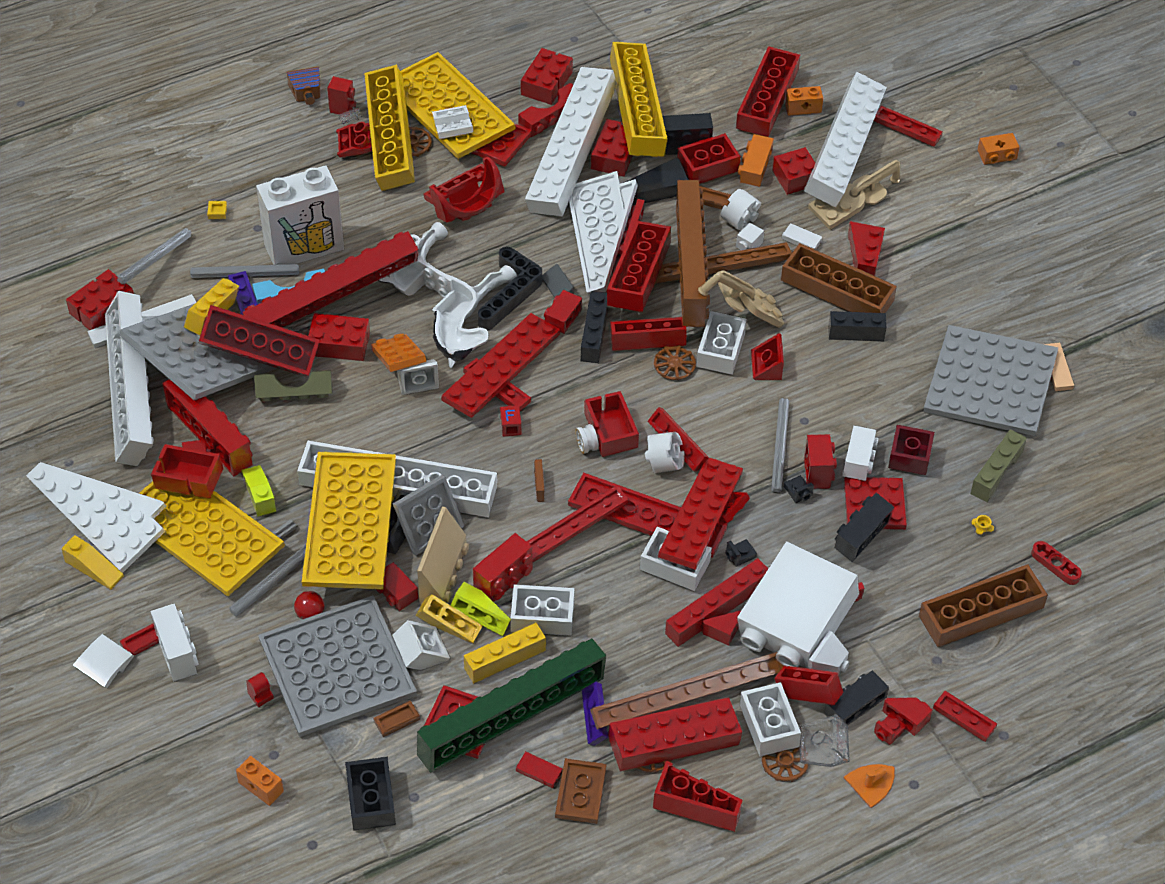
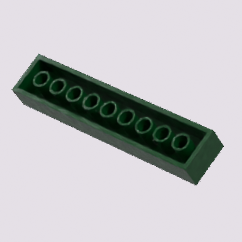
(510, 705)

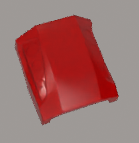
(354, 139)

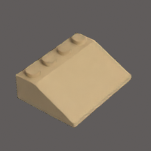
(442, 558)

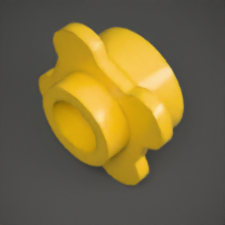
(982, 520)

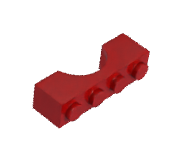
(541, 118)

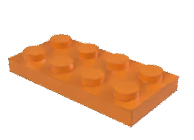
(398, 352)

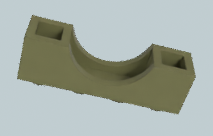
(269, 386)
(992, 472)

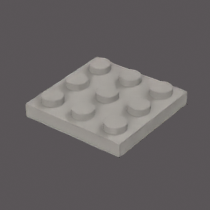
(421, 509)

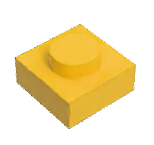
(217, 209)

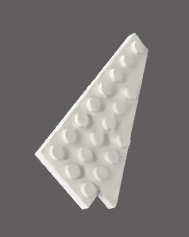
(599, 220)
(109, 516)

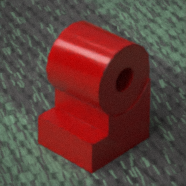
(259, 689)

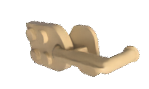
(862, 191)
(742, 294)

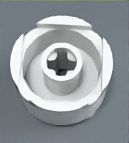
(741, 209)
(665, 452)

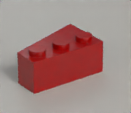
(865, 245)

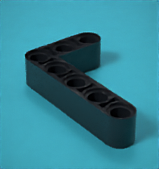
(515, 292)

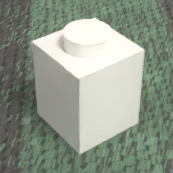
(750, 237)

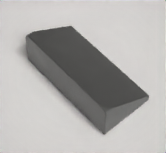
(557, 281)

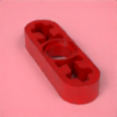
(1059, 571)

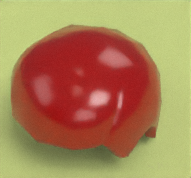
(308, 604)

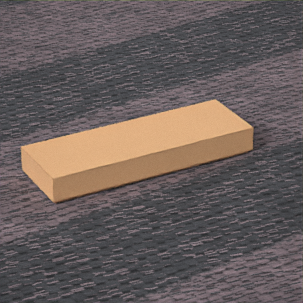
(1061, 375)

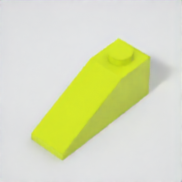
(259, 490)
(480, 608)

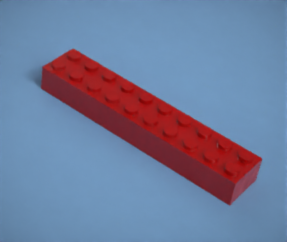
(336, 281)

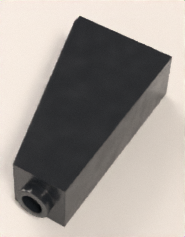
(659, 182)

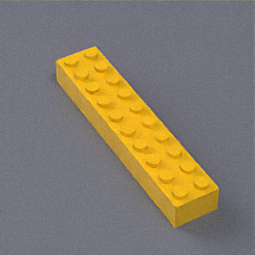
(638, 99)

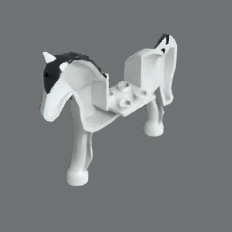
(458, 297)

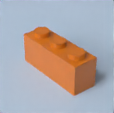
(755, 160)

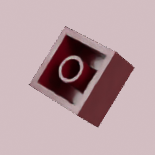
(911, 449)

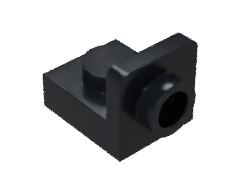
(799, 489)
(740, 552)

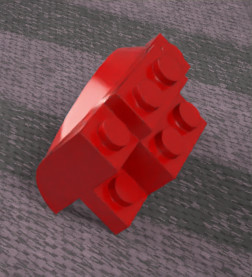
(462, 195)

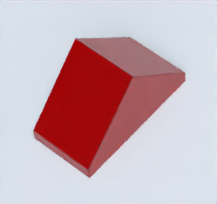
(721, 627)

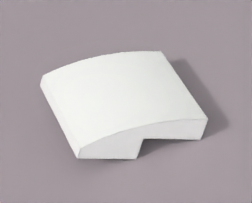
(452, 122)
(103, 660)

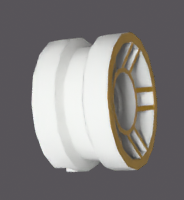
(587, 438)

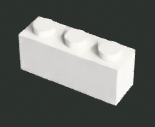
(860, 453)

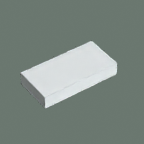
(799, 235)

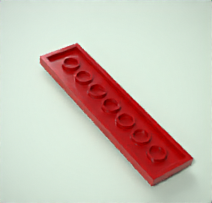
(500, 365)
(642, 511)
(700, 513)

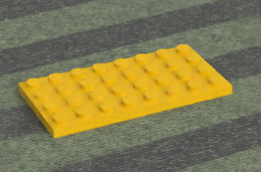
(437, 86)
(349, 520)
(213, 537)

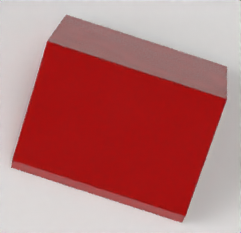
(768, 359)

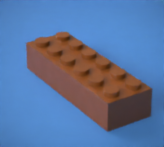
(837, 281)
(982, 605)

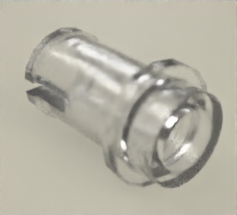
(350, 115)

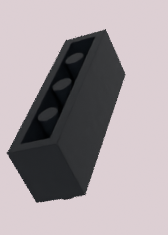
(594, 327)

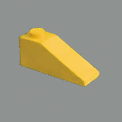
(90, 562)
(448, 619)

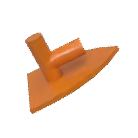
(871, 782)

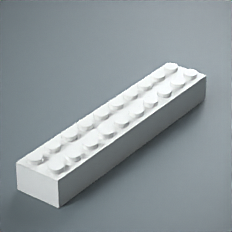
(845, 139)
(571, 141)
(127, 383)
(470, 487)

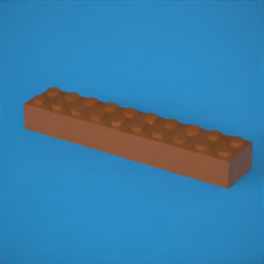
(692, 253)

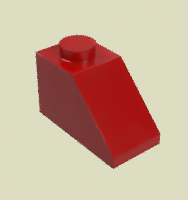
(909, 711)

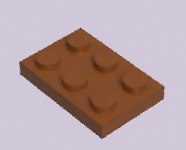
(580, 791)

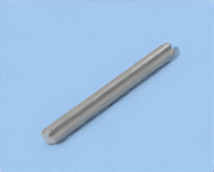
(154, 256)
(253, 270)
(780, 444)
(268, 582)

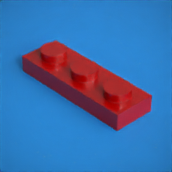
(965, 716)

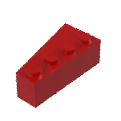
(695, 799)

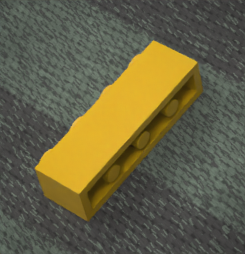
(221, 295)
(504, 653)

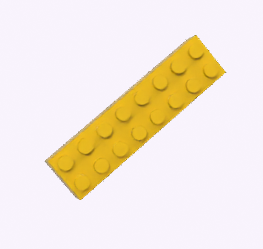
(389, 128)

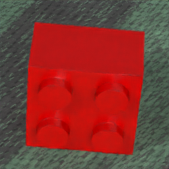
(793, 169)
(820, 461)

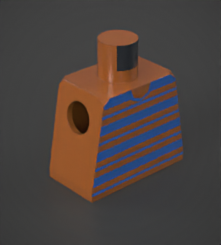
(305, 84)

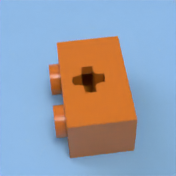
(804, 100)
(998, 148)
(259, 780)

